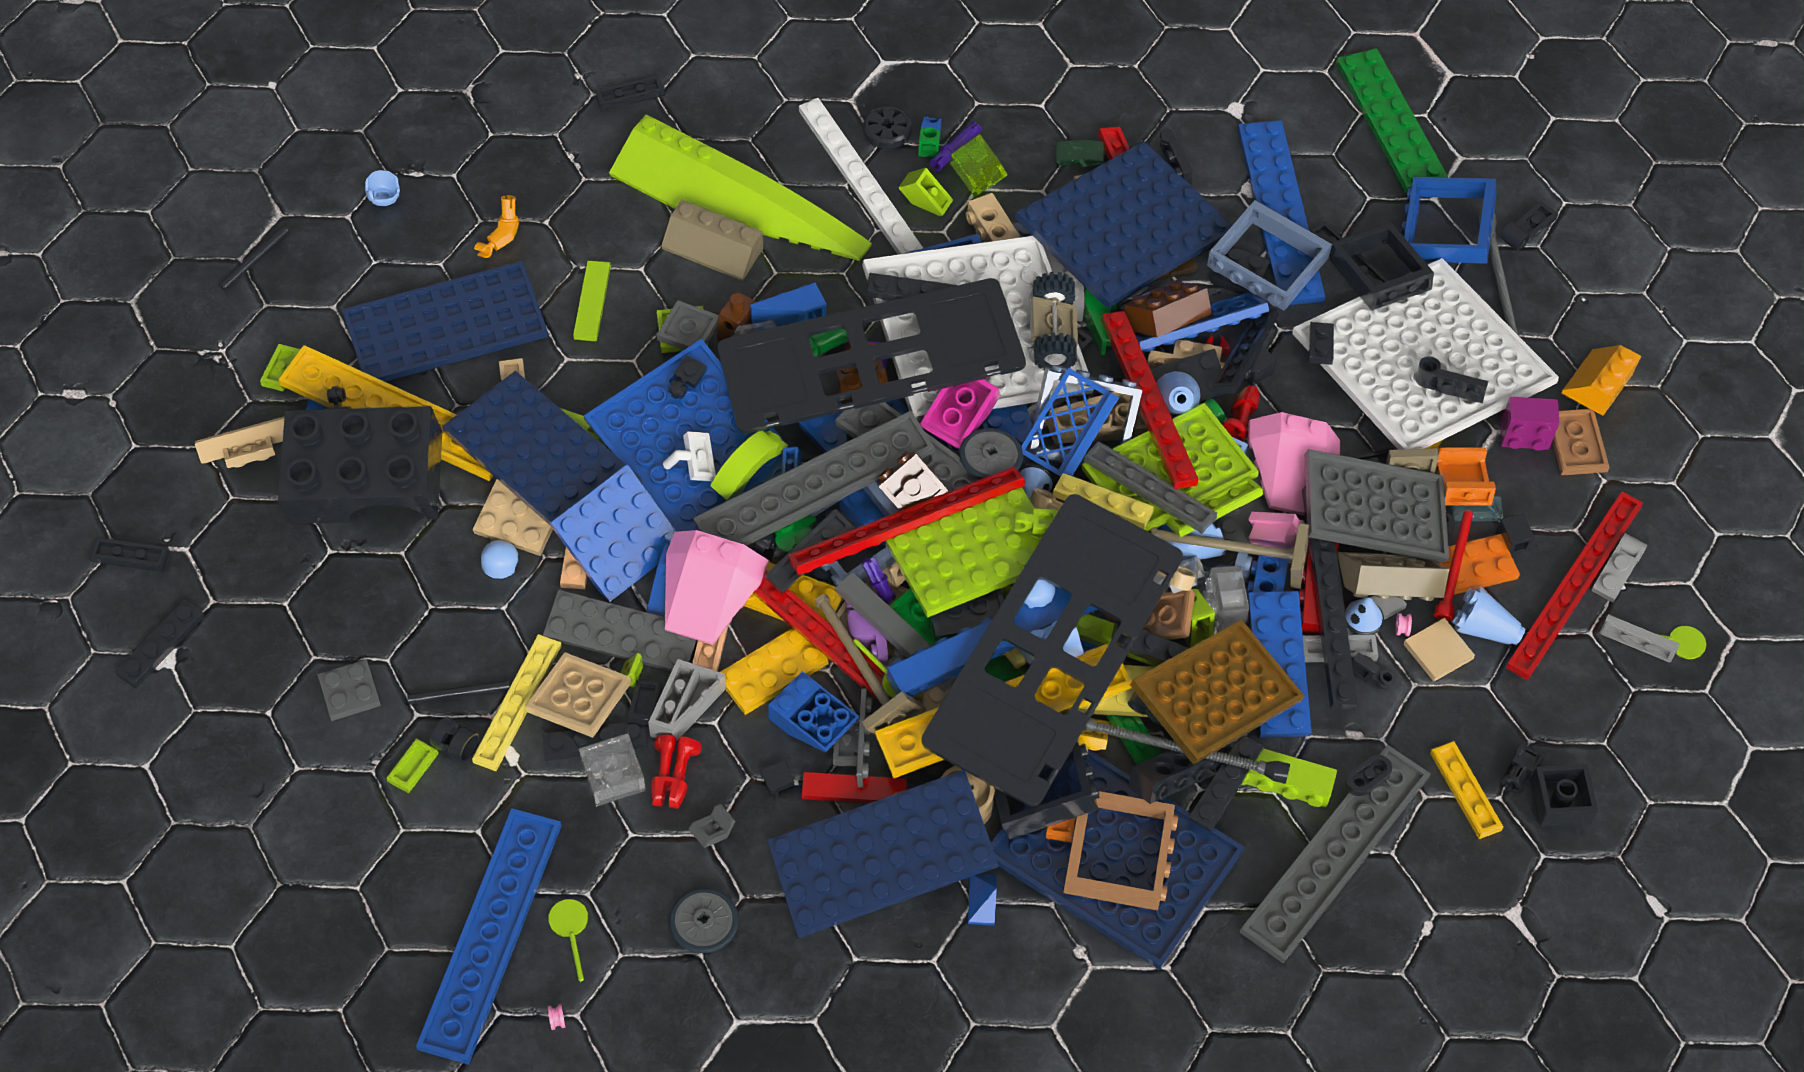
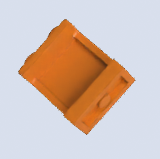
(1465, 476)

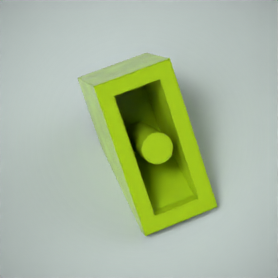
(925, 192)

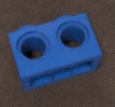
(1268, 581)

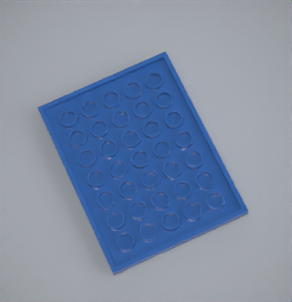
(648, 425)

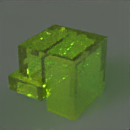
(977, 165)

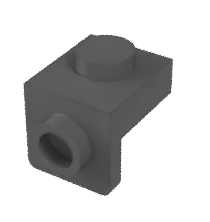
(713, 827)

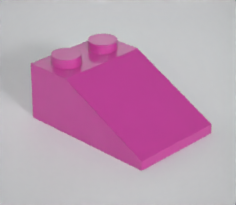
(960, 411)

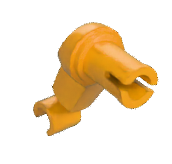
(506, 230)

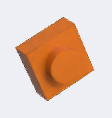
(1061, 831)

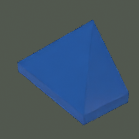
(982, 899)

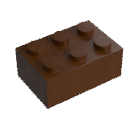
(1168, 308)

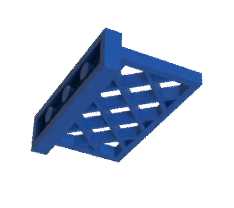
(1087, 434)

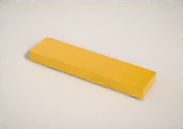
(1466, 790)

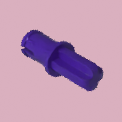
(878, 579)

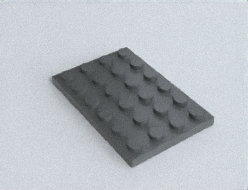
(1376, 506)

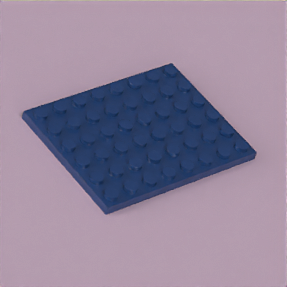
(1124, 224)
(1124, 852)

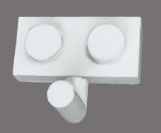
(698, 456)

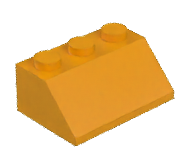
(1602, 377)

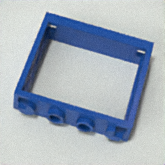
(1451, 188)

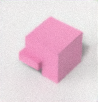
(1274, 529)

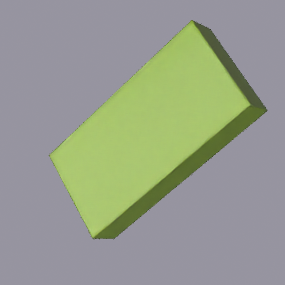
(412, 765)

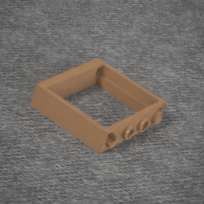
(1120, 893)

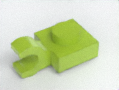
(1038, 521)

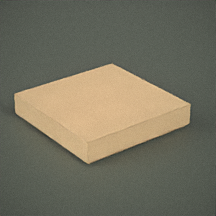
(1439, 649)

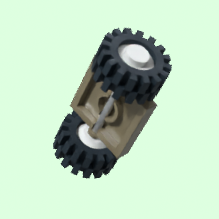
(1054, 321)

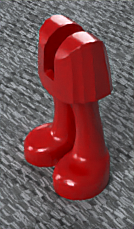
(1242, 408)
(675, 785)

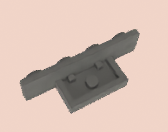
(852, 746)

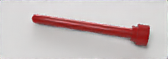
(1446, 608)

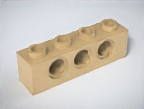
(990, 219)

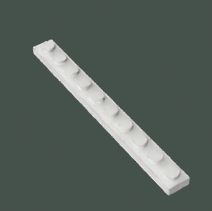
(859, 177)

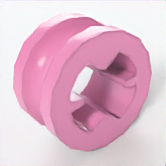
(1403, 624)
(556, 1016)

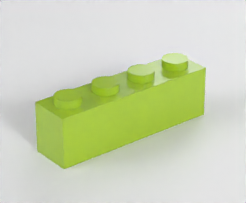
(1304, 781)

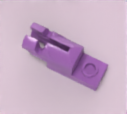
(864, 632)

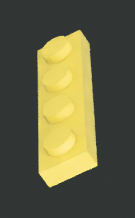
(1123, 506)

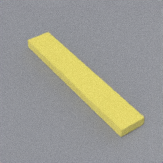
(513, 707)

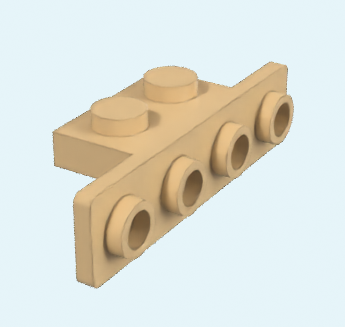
(1181, 350)
(242, 444)

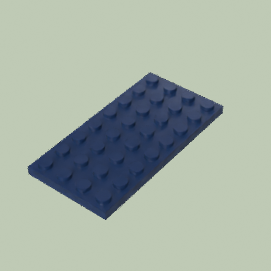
(445, 322)
(532, 447)
(882, 853)

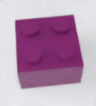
(1529, 423)

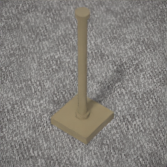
(1415, 459)
(1295, 555)
(892, 711)

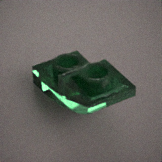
(1080, 151)

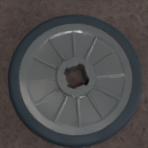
(979, 445)
(706, 937)

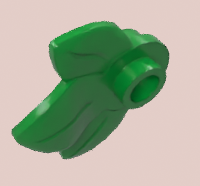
(794, 533)

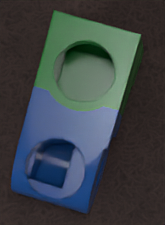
(929, 137)

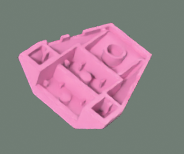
(1279, 452)
(708, 583)

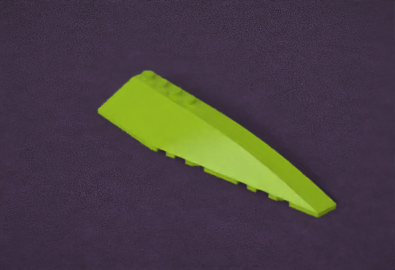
(682, 168)

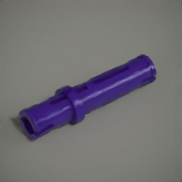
(960, 140)

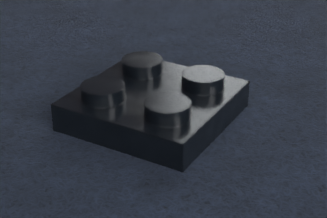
(1247, 260)

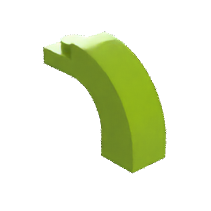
(745, 462)

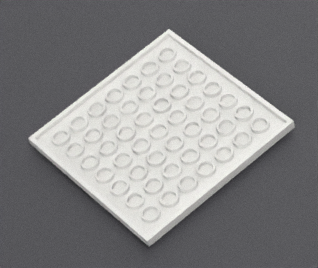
(1015, 266)
(1382, 350)

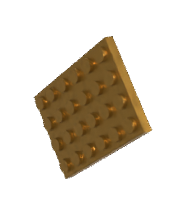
(1217, 691)

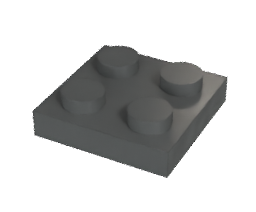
(687, 326)
(349, 690)

